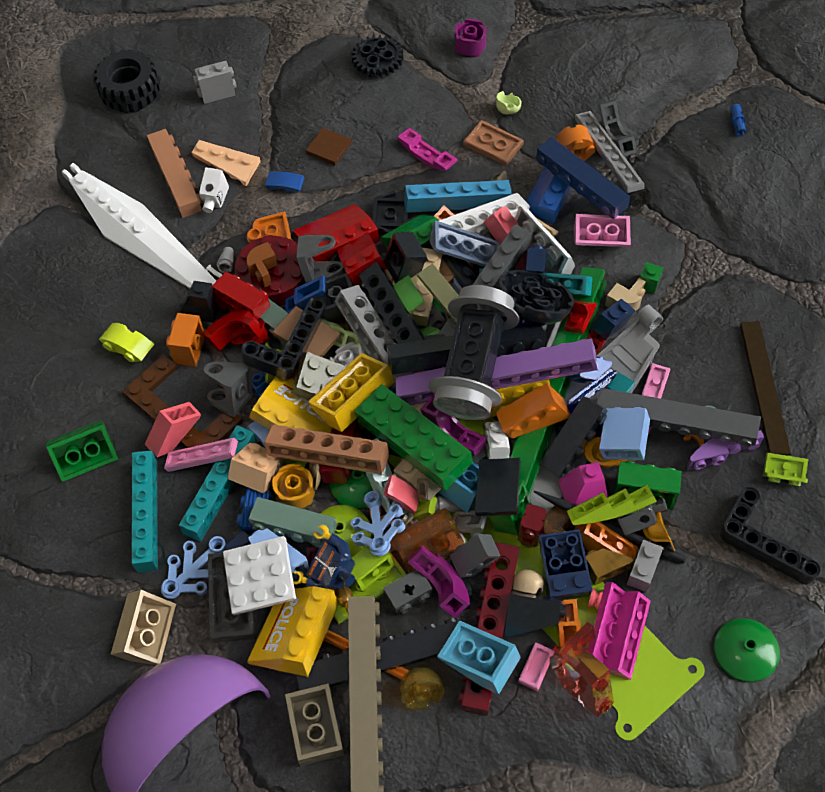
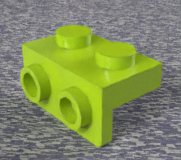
(785, 468)

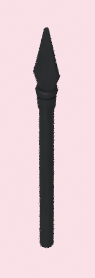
(565, 505)

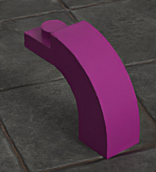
(449, 424)
(450, 588)

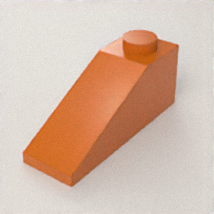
(600, 536)

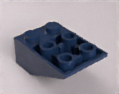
(565, 565)

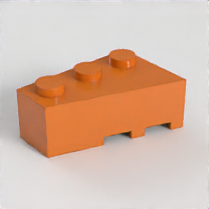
(533, 412)

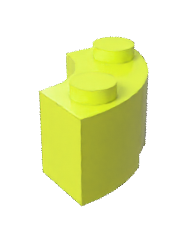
(131, 345)

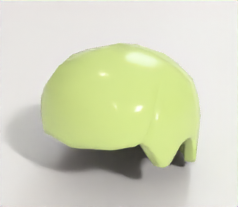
(507, 104)

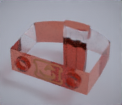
(583, 673)

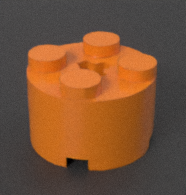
(577, 141)

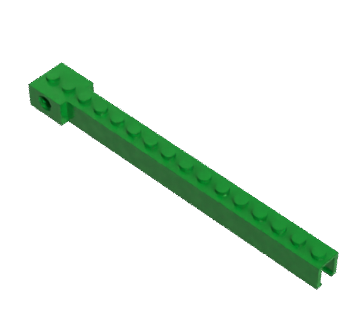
(533, 445)

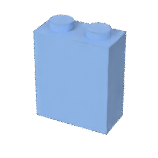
(625, 434)

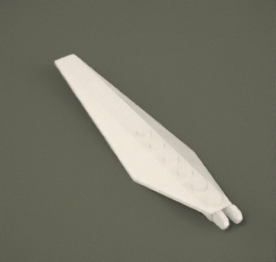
(136, 229)

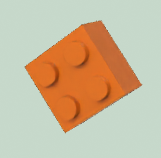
(186, 339)

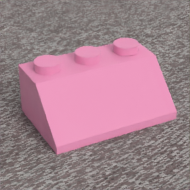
(602, 230)

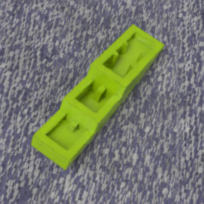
(603, 508)

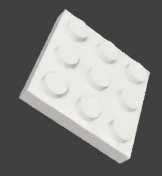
(259, 575)

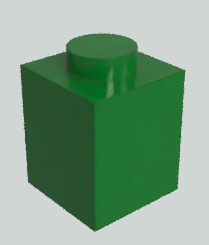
(651, 274)

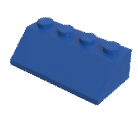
(548, 196)

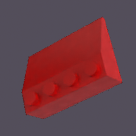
(343, 225)

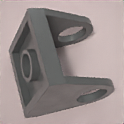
(308, 248)
(237, 382)

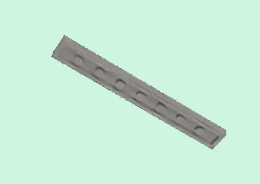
(610, 153)

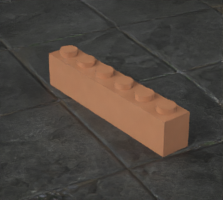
(174, 173)

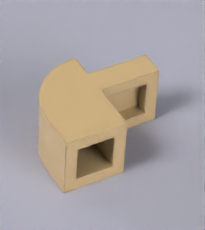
(632, 296)

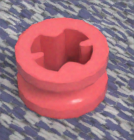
(595, 599)

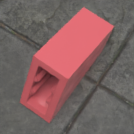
(171, 428)

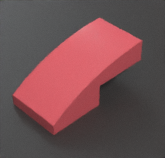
(402, 493)

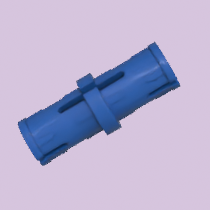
(738, 119)

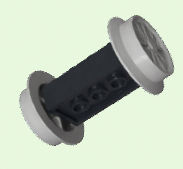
(481, 318)

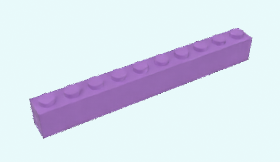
(512, 369)

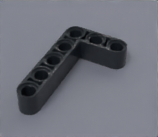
(294, 344)
(764, 542)

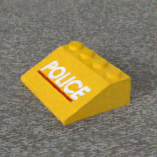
(282, 408)
(295, 631)

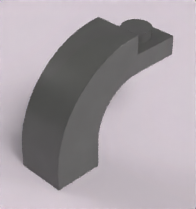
(611, 123)

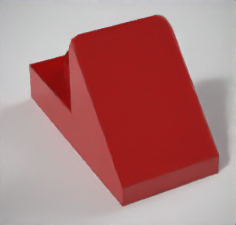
(580, 316)

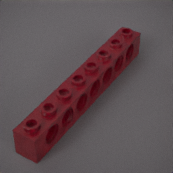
(480, 702)

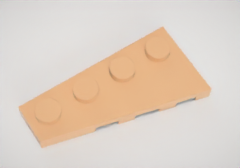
(234, 163)

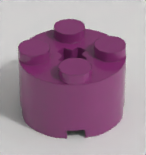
(470, 37)

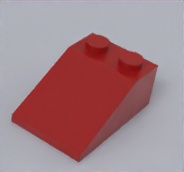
(358, 256)

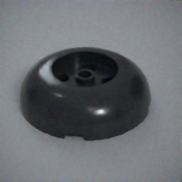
(536, 297)

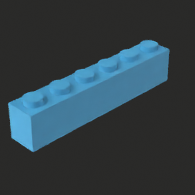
(454, 195)

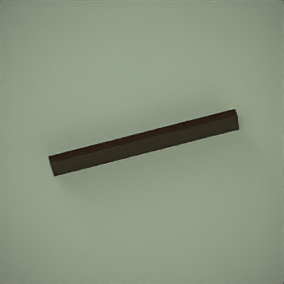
(764, 388)

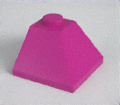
(583, 483)

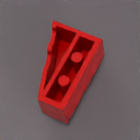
(238, 295)

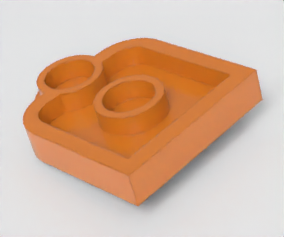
(270, 226)

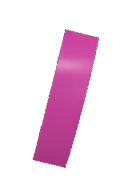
(425, 153)

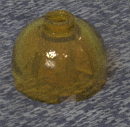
(421, 687)

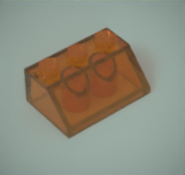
(435, 533)

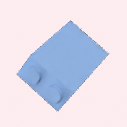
(297, 561)

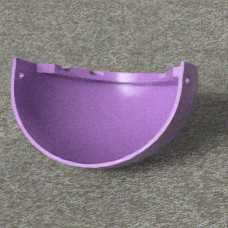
(163, 710)

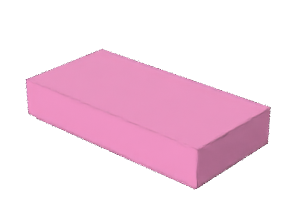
(536, 667)

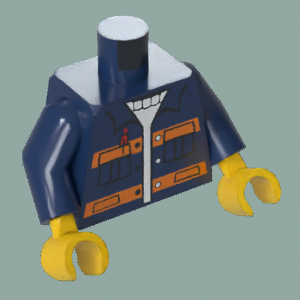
(331, 564)

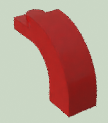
(231, 326)

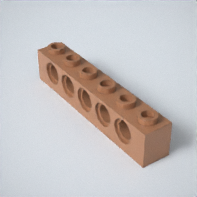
(327, 449)

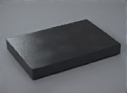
(498, 487)

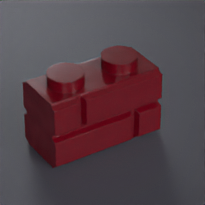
(531, 525)

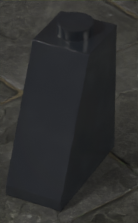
(201, 302)
(532, 612)

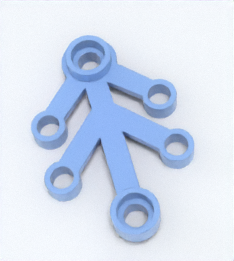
(379, 544)
(190, 570)

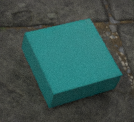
(621, 383)

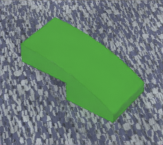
(408, 293)

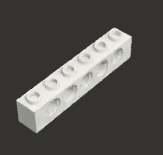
(473, 219)

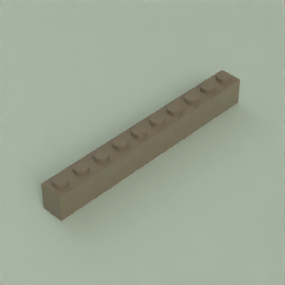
(364, 695)

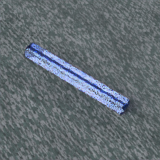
(592, 388)

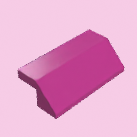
(619, 629)

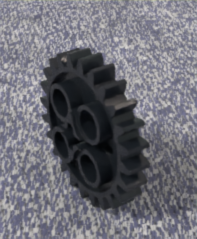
(377, 56)

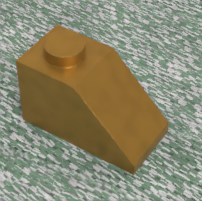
(606, 564)

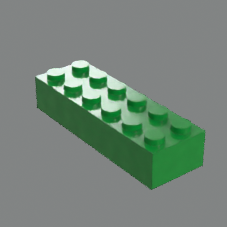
(414, 437)

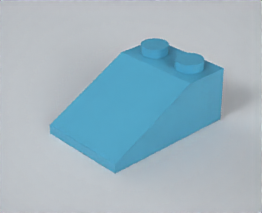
(480, 656)

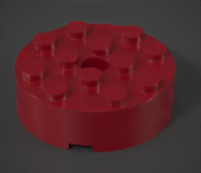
(283, 277)

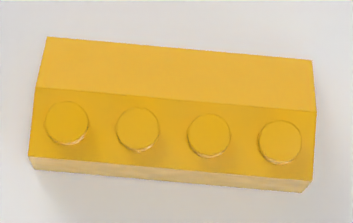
(349, 390)

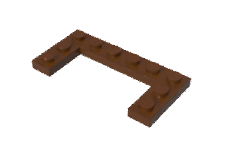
(141, 395)

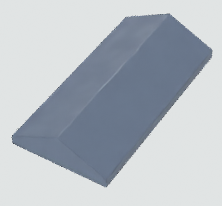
(462, 244)

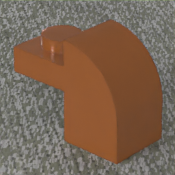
(259, 261)

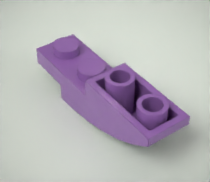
(716, 452)

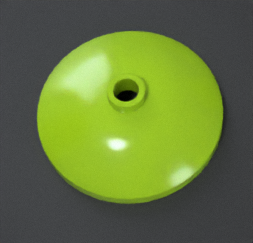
(344, 516)

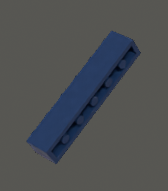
(582, 178)

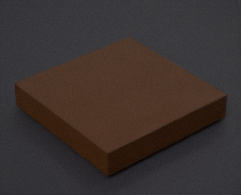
(329, 146)

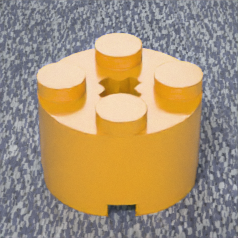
(294, 486)

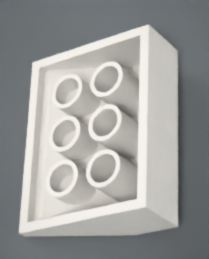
(557, 258)

